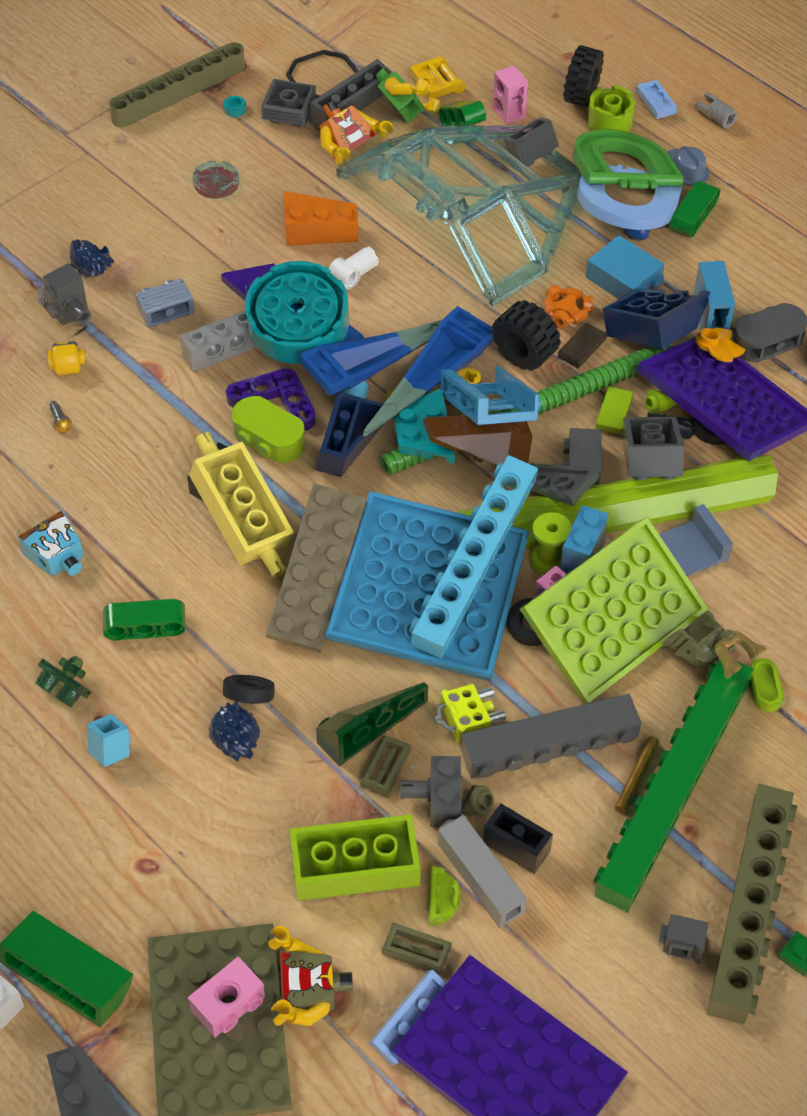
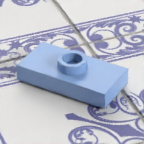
(656, 99)

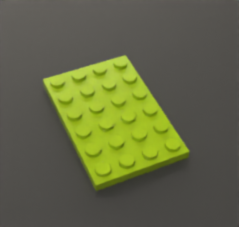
(614, 610)

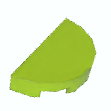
(444, 896)

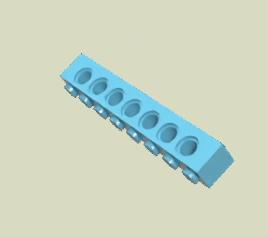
(437, 637)

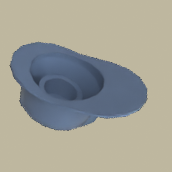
(690, 163)

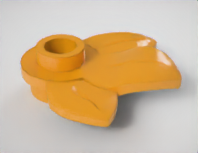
(718, 344)

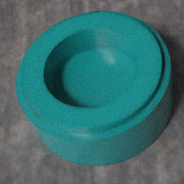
(234, 106)

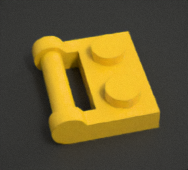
(439, 87)

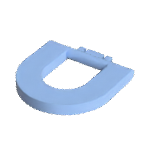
(642, 217)

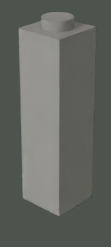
(481, 871)

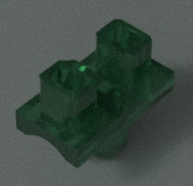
(71, 689)

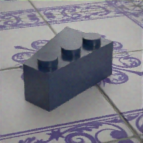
(344, 433)

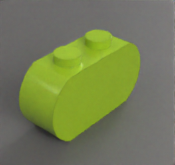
(268, 429)

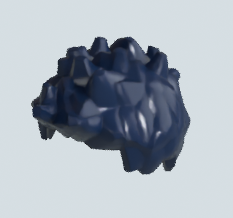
(89, 258)
(234, 731)

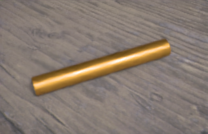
(636, 774)

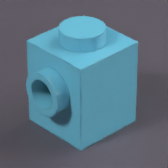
(108, 740)

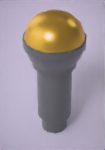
(61, 422)

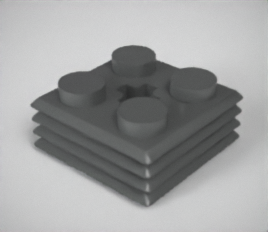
(288, 102)

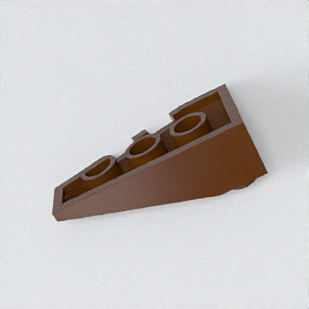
(482, 441)

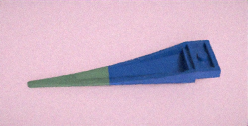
(453, 346)
(354, 361)

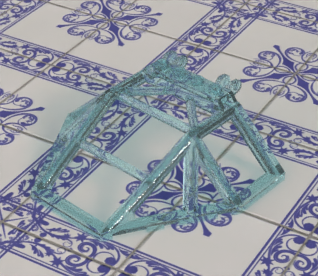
(447, 202)

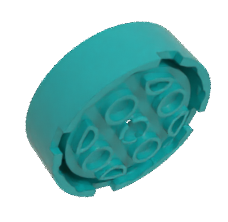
(287, 333)

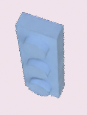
(406, 1015)

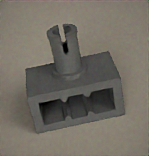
(66, 295)
(441, 789)

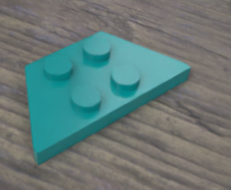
(411, 431)

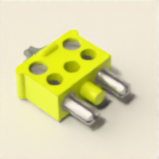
(466, 711)

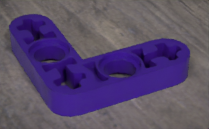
(282, 389)

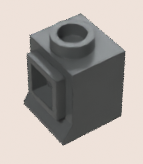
(684, 937)

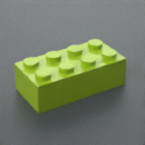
(355, 857)

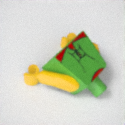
(403, 94)

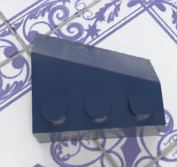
(653, 317)

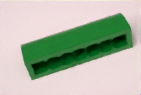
(65, 968)

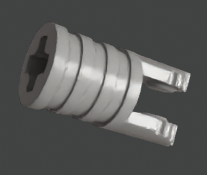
(718, 111)

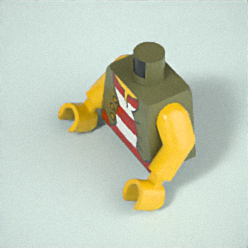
(305, 981)

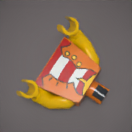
(348, 130)

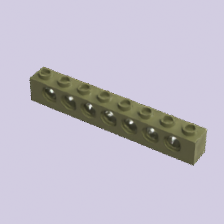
(725, 999)

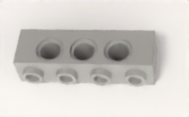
(217, 342)

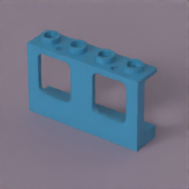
(475, 405)

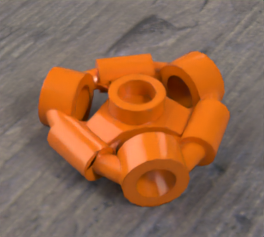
(566, 310)

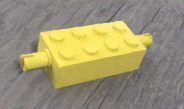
(241, 503)

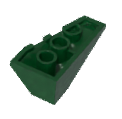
(361, 725)

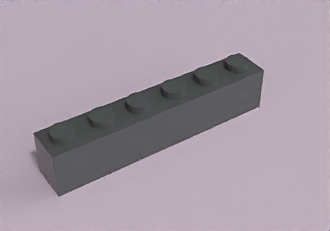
(550, 736)

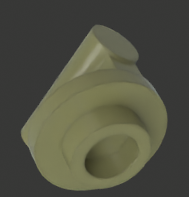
(478, 801)

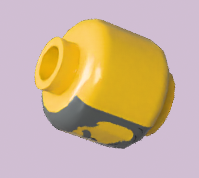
(66, 358)

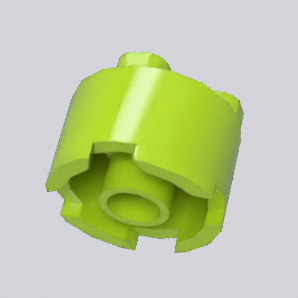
(611, 109)

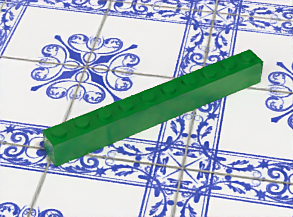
(670, 787)

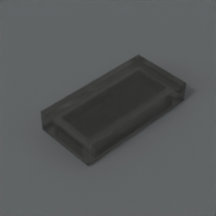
(582, 345)

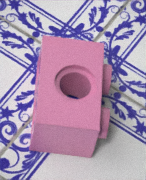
(232, 980)

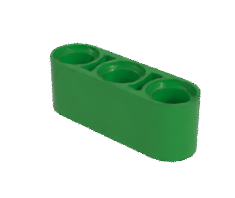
(462, 113)
(695, 208)
(144, 619)

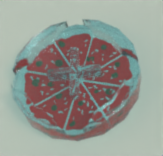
(216, 179)

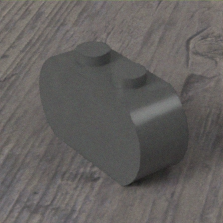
(770, 332)

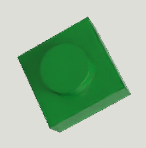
(795, 953)

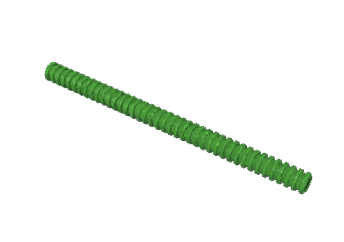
(552, 397)

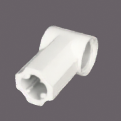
(353, 267)

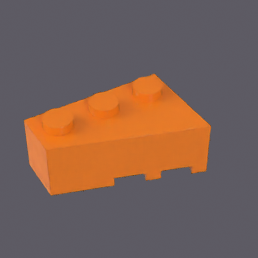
(319, 220)

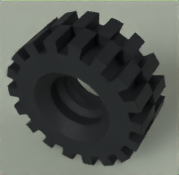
(583, 75)

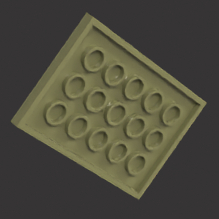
(238, 1069)

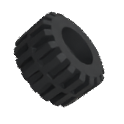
(526, 335)

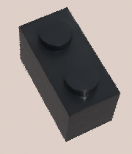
(517, 838)

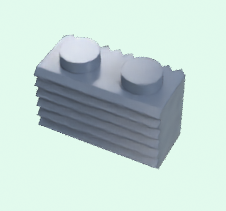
(164, 302)

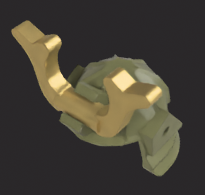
(708, 641)

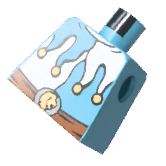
(53, 546)

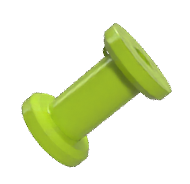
(551, 532)

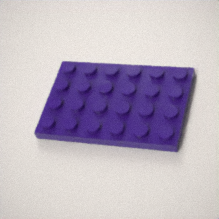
(727, 398)
(504, 1053)

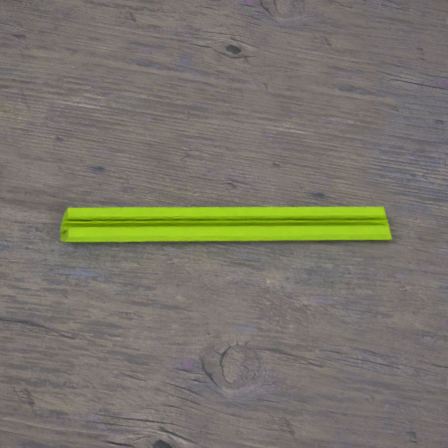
(716, 485)

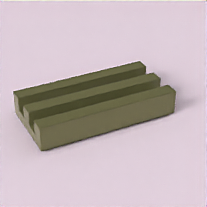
(377, 784)
(414, 959)

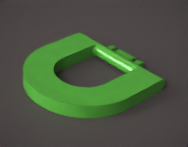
(596, 171)

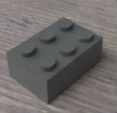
(653, 447)

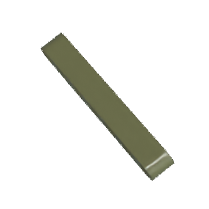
(177, 84)

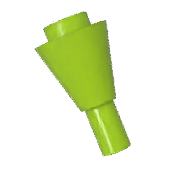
(658, 402)

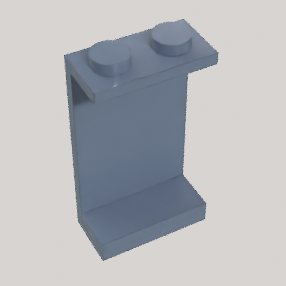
(698, 542)

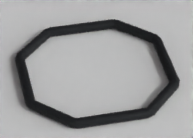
(326, 52)

